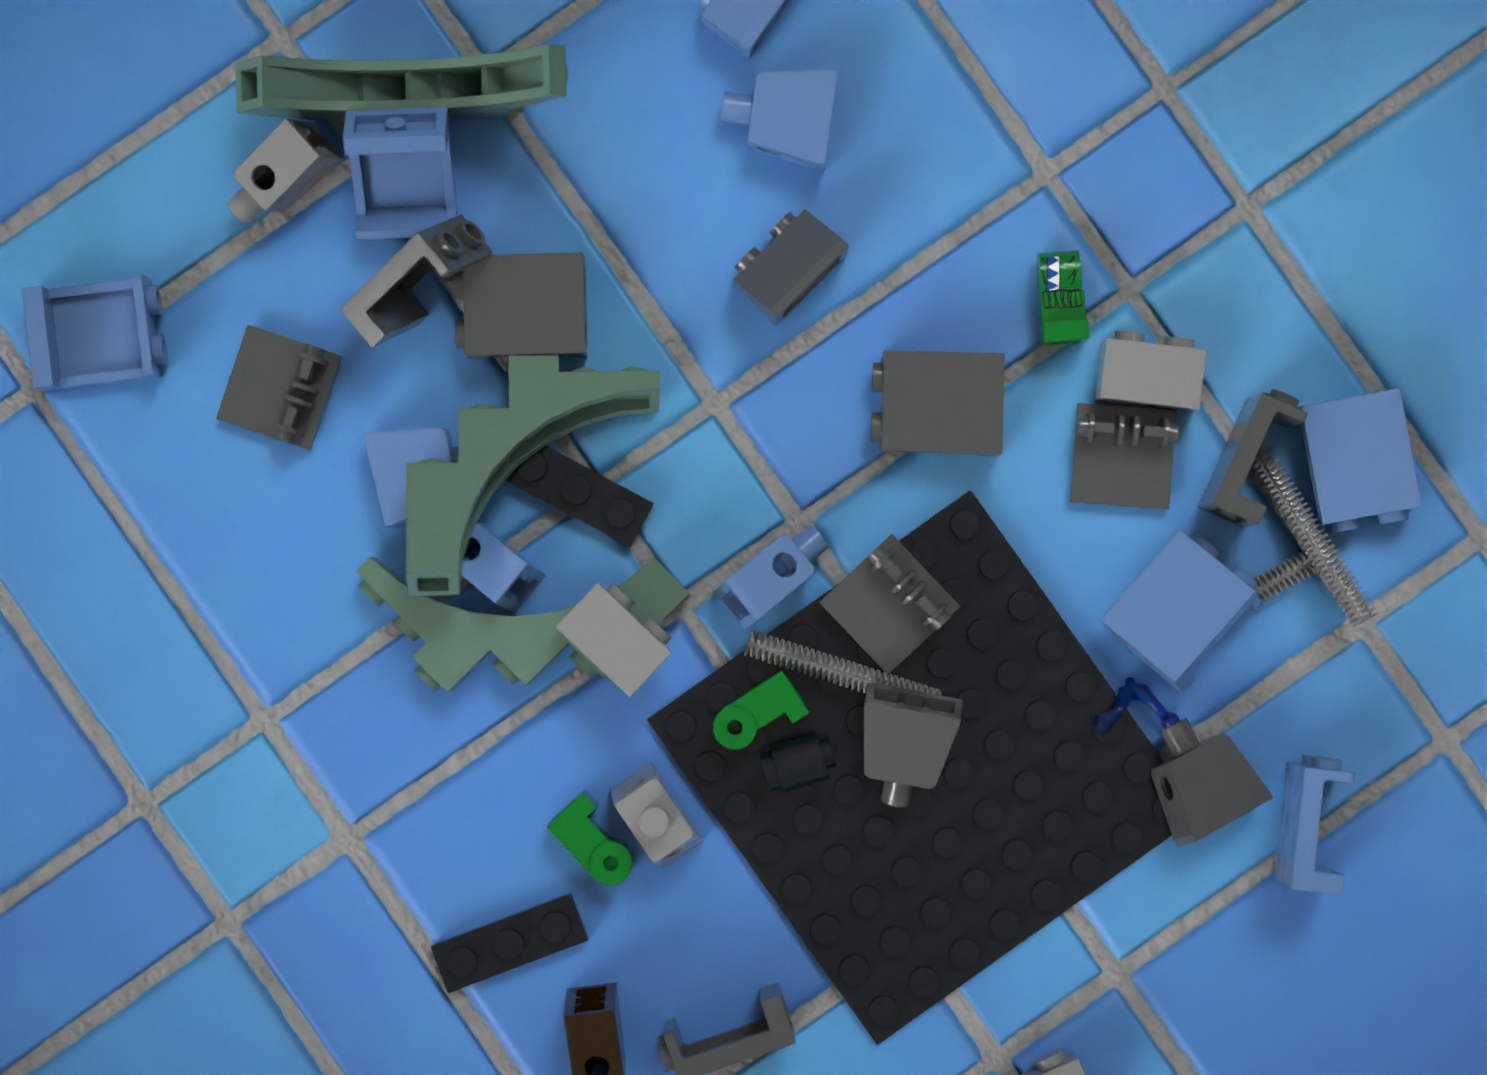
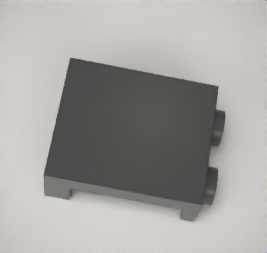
(385, 302)
(523, 305)
(939, 402)
(1239, 453)
(733, 1045)

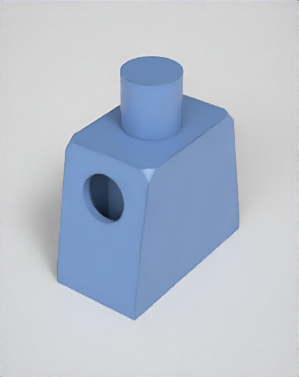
(787, 114)
(389, 458)
(499, 570)
(756, 585)

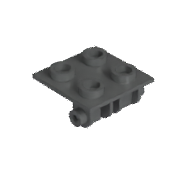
(279, 387)
(1123, 455)
(889, 604)

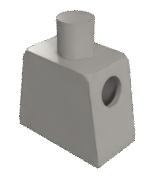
(296, 157)
(655, 816)

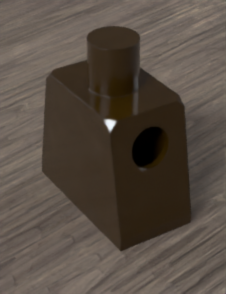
(594, 1030)

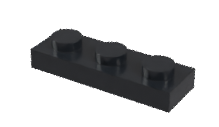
(583, 494)
(509, 942)

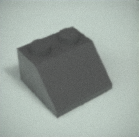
(789, 265)

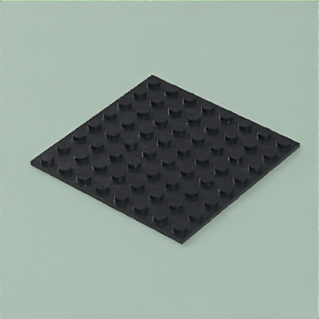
(1006, 841)

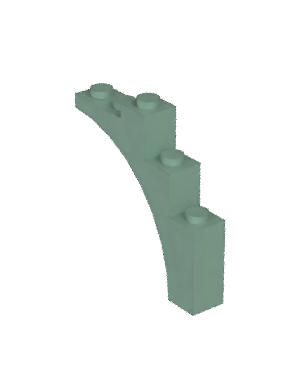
(466, 85)
(492, 442)
(524, 643)

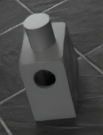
(907, 739)
(1204, 783)

